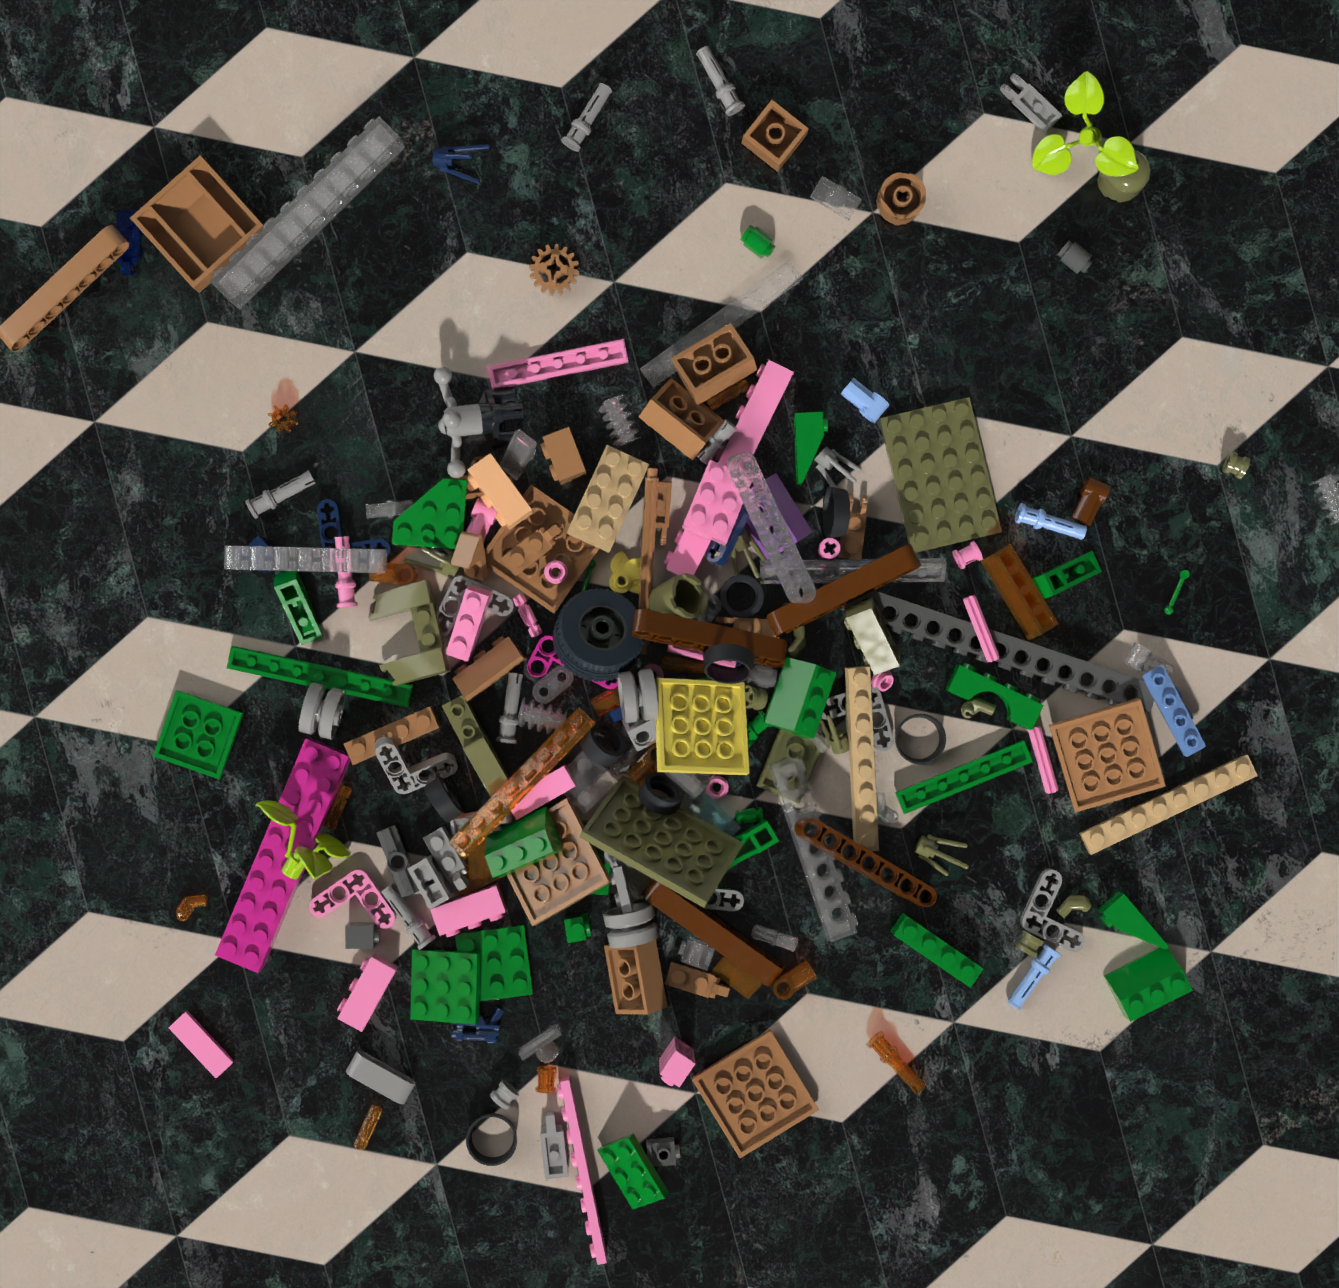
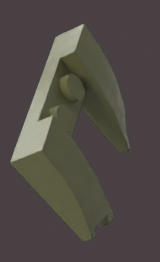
(432, 656)

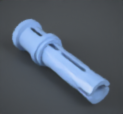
(1040, 519)
(1039, 967)

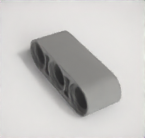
(380, 1077)

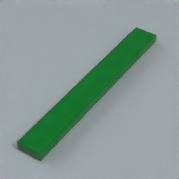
(307, 673)

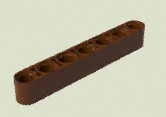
(845, 590)
(702, 635)
(855, 861)
(714, 932)

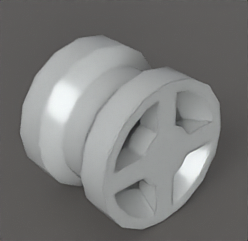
(504, 1095)

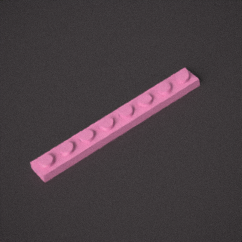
(579, 1160)

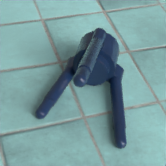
(445, 157)

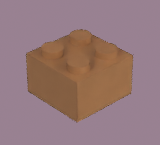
(774, 135)
(564, 456)

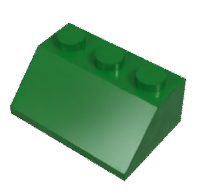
(799, 698)
(522, 843)
(1147, 983)

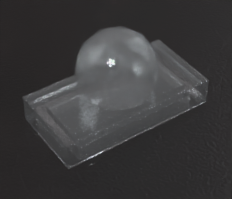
(835, 198)
(518, 454)
(542, 1045)

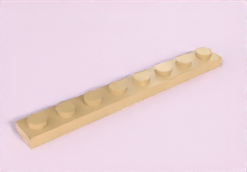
(862, 757)
(1168, 804)

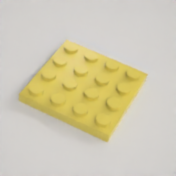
(701, 727)

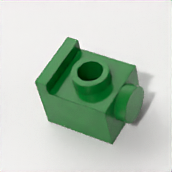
(577, 927)

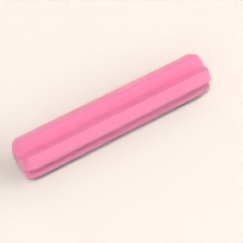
(981, 628)
(1043, 760)

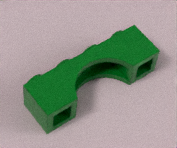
(1020, 709)
(755, 841)
(936, 950)

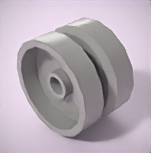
(640, 695)
(322, 711)
(631, 927)

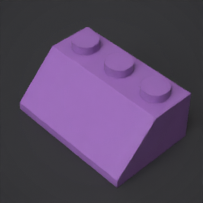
(792, 516)

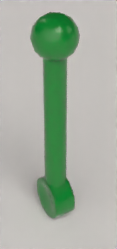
(592, 564)
(1184, 574)

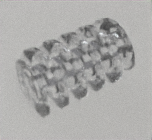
(618, 421)
(1330, 492)
(541, 717)

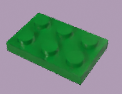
(633, 1171)

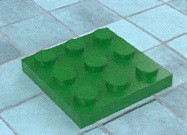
(198, 734)
(503, 960)
(445, 986)

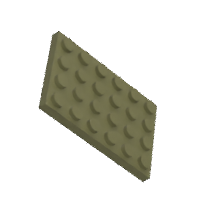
(940, 475)
(668, 848)

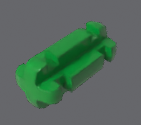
(749, 815)

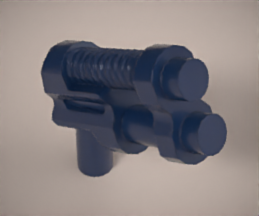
(485, 1030)

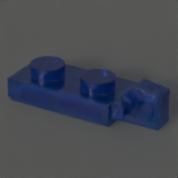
(134, 237)

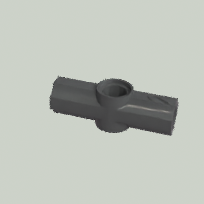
(392, 846)

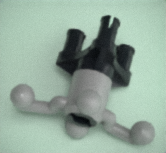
(475, 418)

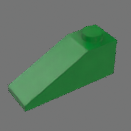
(808, 434)
(1067, 575)
(297, 606)
(1126, 918)

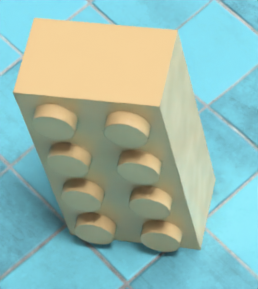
(607, 498)

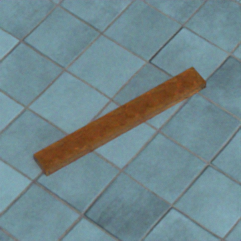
(521, 783)

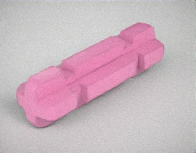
(527, 615)

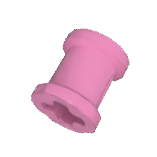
(835, 550)
(967, 555)

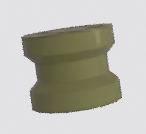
(1236, 465)
(755, 697)
(1029, 944)

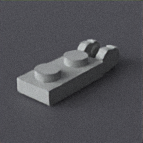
(1031, 104)

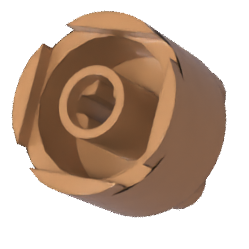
(896, 186)

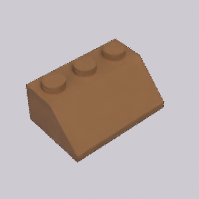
(714, 364)
(680, 419)
(488, 667)
(636, 979)

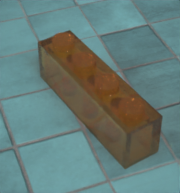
(1019, 592)

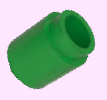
(758, 241)

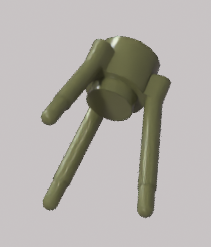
(743, 544)
(445, 562)
(837, 739)
(927, 847)

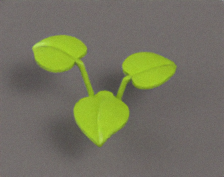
(1116, 156)
(303, 857)

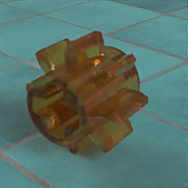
(282, 412)

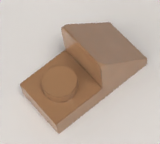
(471, 556)

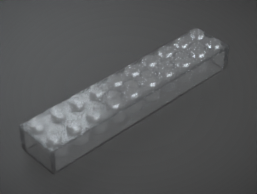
(308, 212)

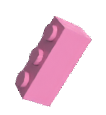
(469, 622)
(469, 910)
(366, 991)
(676, 1062)

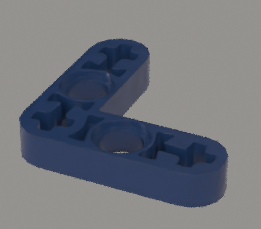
(336, 515)

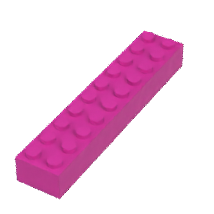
(267, 890)

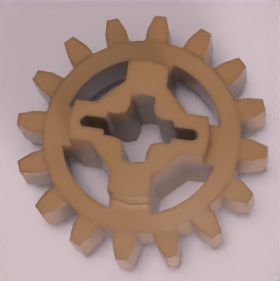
(543, 269)

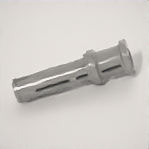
(725, 90)
(581, 126)
(270, 499)
(509, 719)
(414, 925)

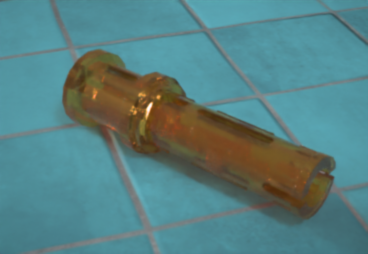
(890, 1055)

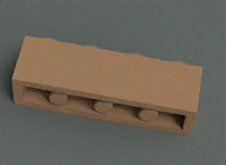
(400, 731)

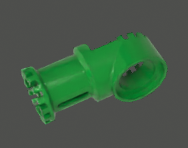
(755, 727)

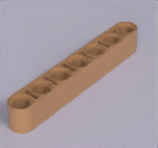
(63, 288)

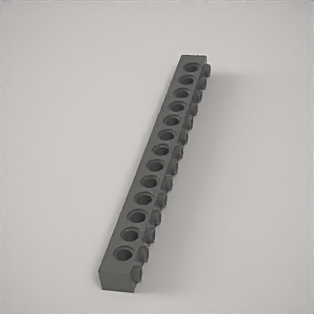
(1010, 645)

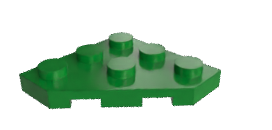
(434, 518)

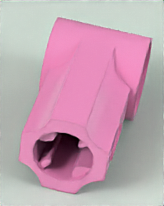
(481, 519)

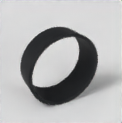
(836, 512)
(732, 653)
(941, 745)
(490, 1161)

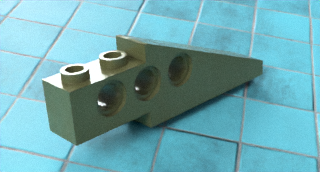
(476, 745)

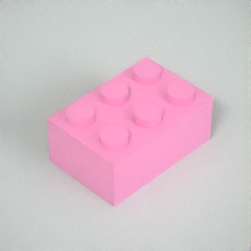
(714, 505)

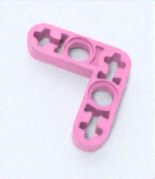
(361, 892)

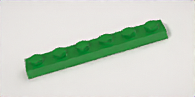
(963, 777)

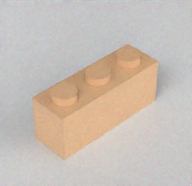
(498, 492)

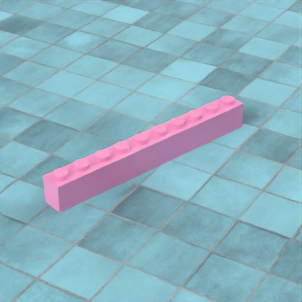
(750, 429)

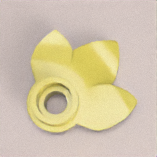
(627, 570)

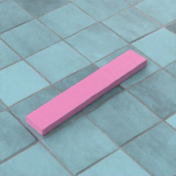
(557, 364)

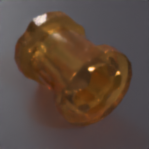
(546, 1079)

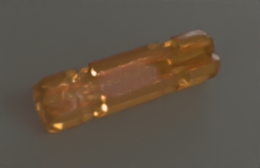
(728, 394)
(337, 807)
(367, 1127)

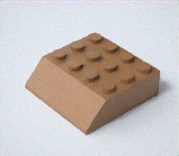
(197, 223)

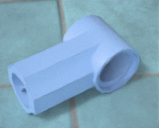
(869, 404)

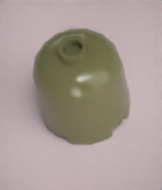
(1125, 187)
(679, 597)

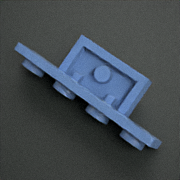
(1173, 710)

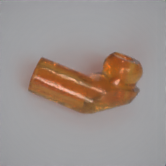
(188, 904)

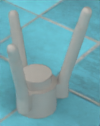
(829, 459)

